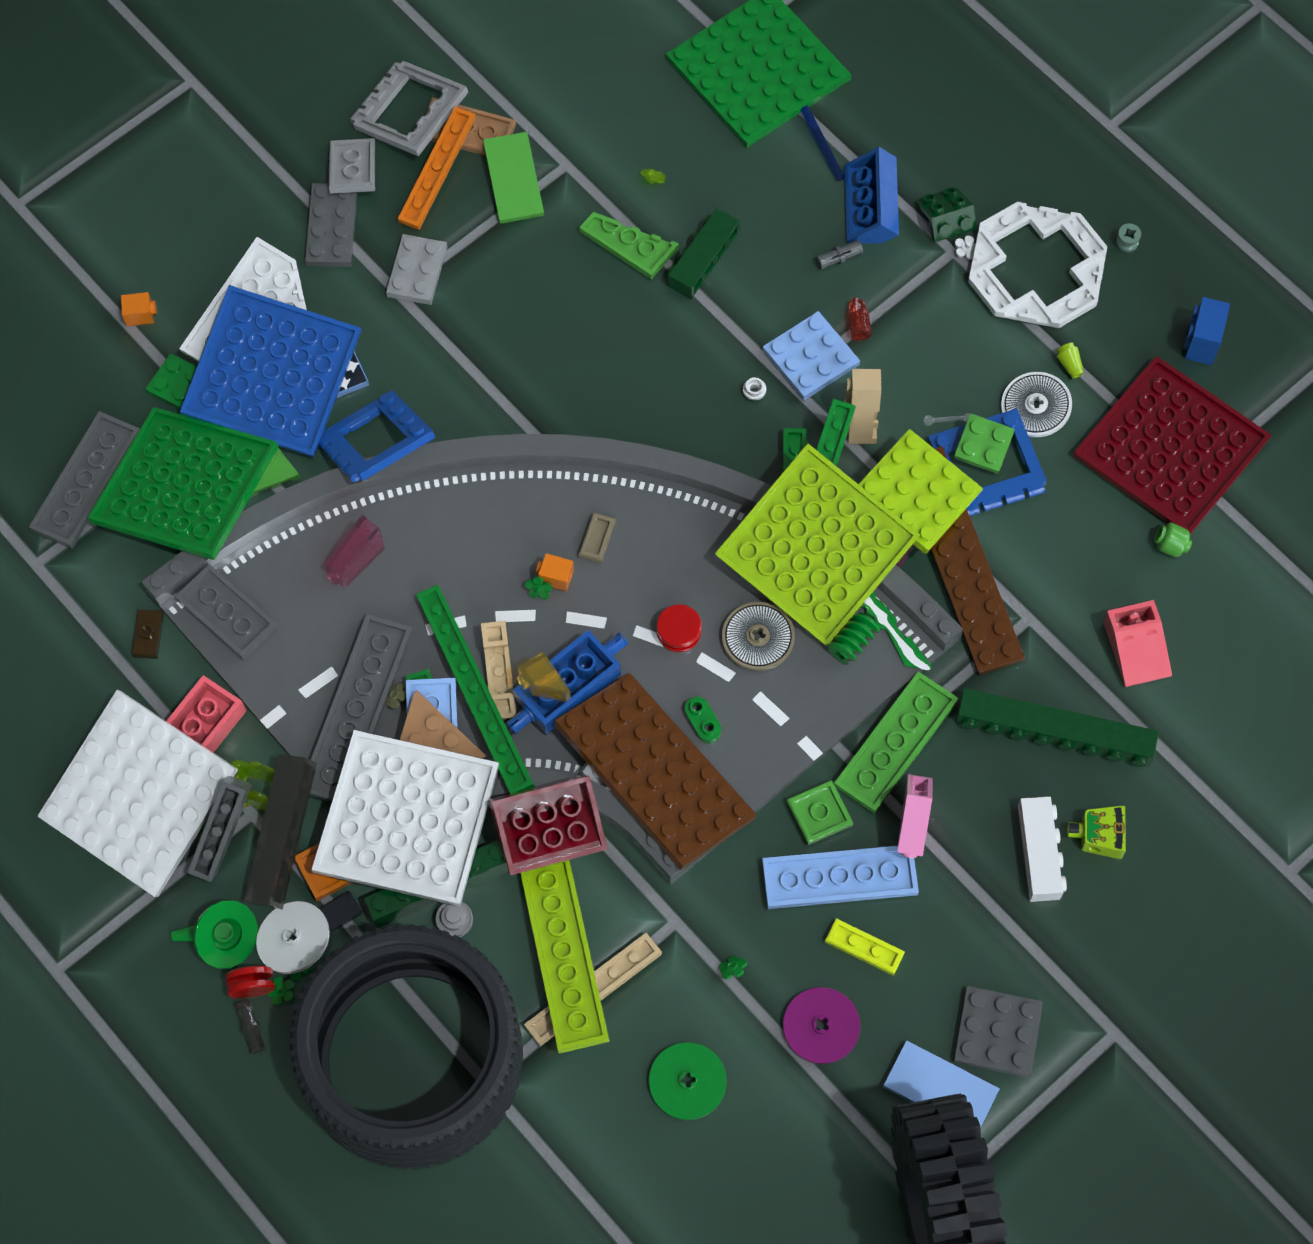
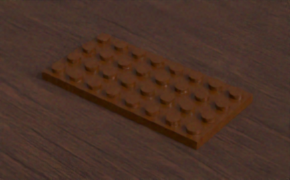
(655, 770)

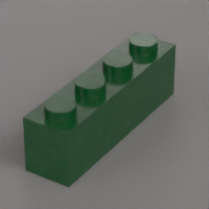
(703, 253)

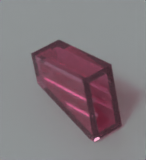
(355, 552)

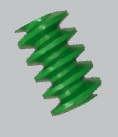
(852, 637)

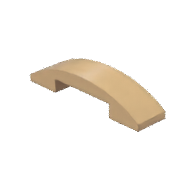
(499, 667)

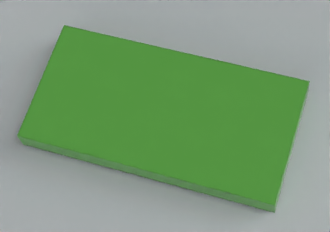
(513, 177)

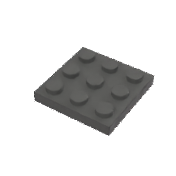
(998, 1032)

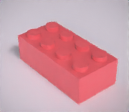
(207, 714)

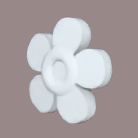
(965, 247)

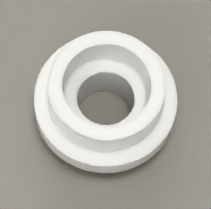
(754, 383)

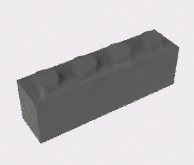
(219, 828)

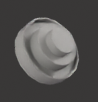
(454, 919)

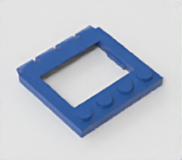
(399, 413)
(1011, 489)

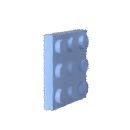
(811, 355)

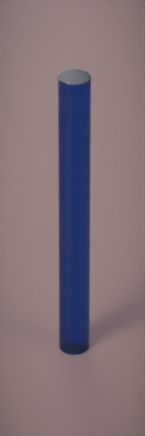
(825, 148)

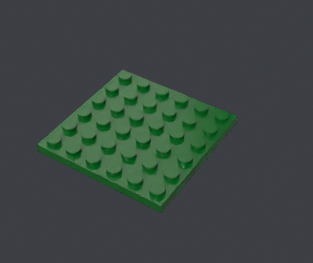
(758, 68)
(183, 483)

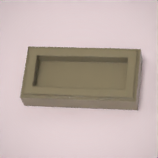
(597, 538)

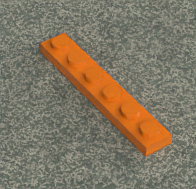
(436, 168)

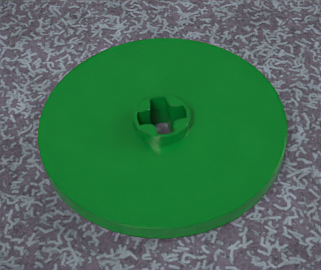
(673, 1095)

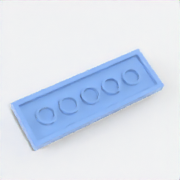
(838, 877)

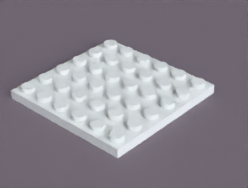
(136, 793)
(406, 818)

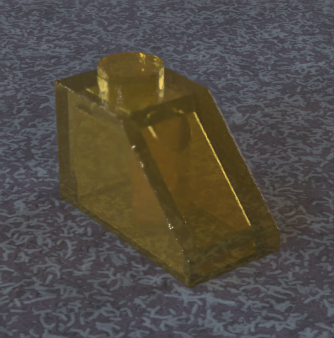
(542, 679)

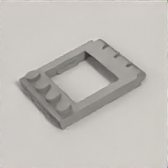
(427, 126)

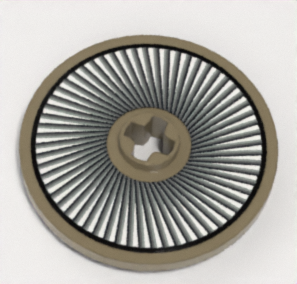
(746, 623)

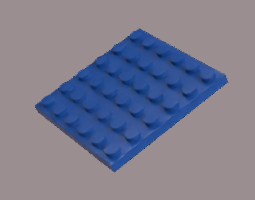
(271, 370)

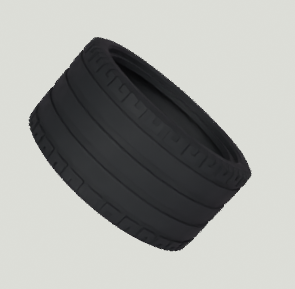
(362, 966)

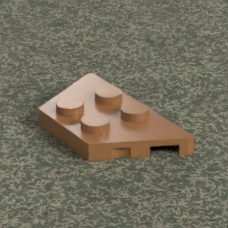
(430, 728)

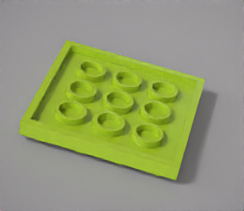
(921, 488)

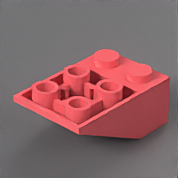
(1138, 643)

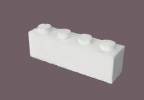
(1041, 849)

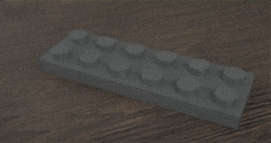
(83, 480)

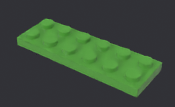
(896, 742)

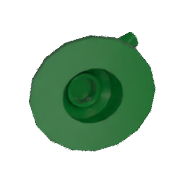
(222, 934)

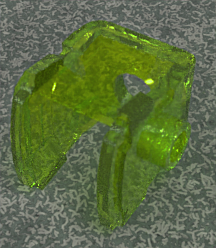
(257, 771)

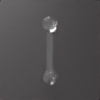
(929, 420)

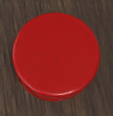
(679, 628)
(249, 982)

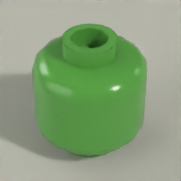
(1173, 539)

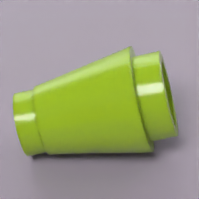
(1070, 359)

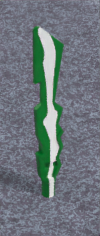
(906, 648)

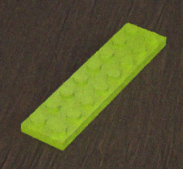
(564, 957)

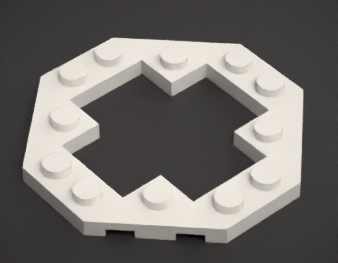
(1030, 307)

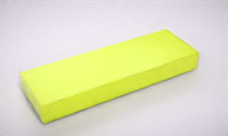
(864, 947)

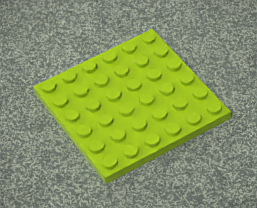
(817, 545)

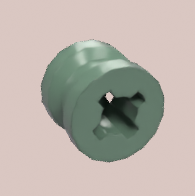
(1127, 243)

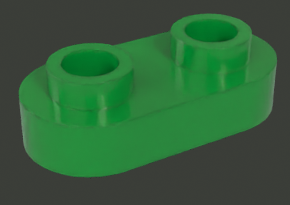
(701, 719)

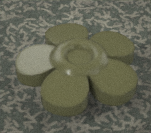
(396, 695)

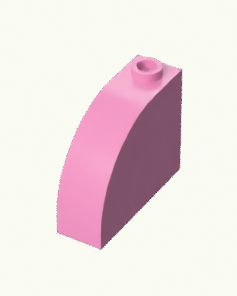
(915, 816)

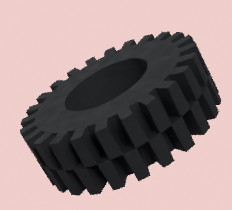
(945, 1173)

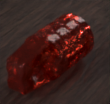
(859, 320)

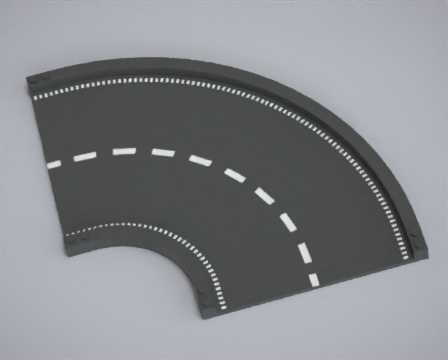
(477, 526)

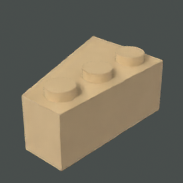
(865, 393)

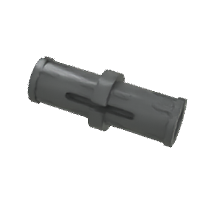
(825, 260)

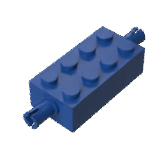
(585, 669)

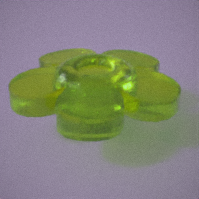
(652, 175)

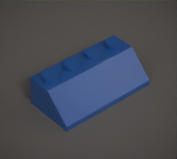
(872, 197)

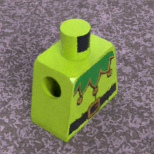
(1101, 831)

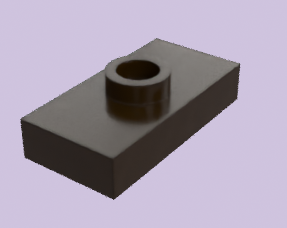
(148, 634)

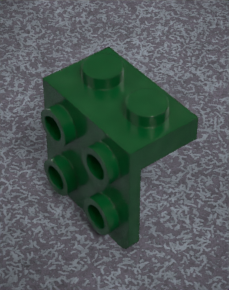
(948, 213)

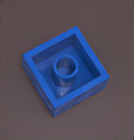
(1206, 330)

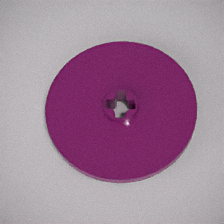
(820, 1006)

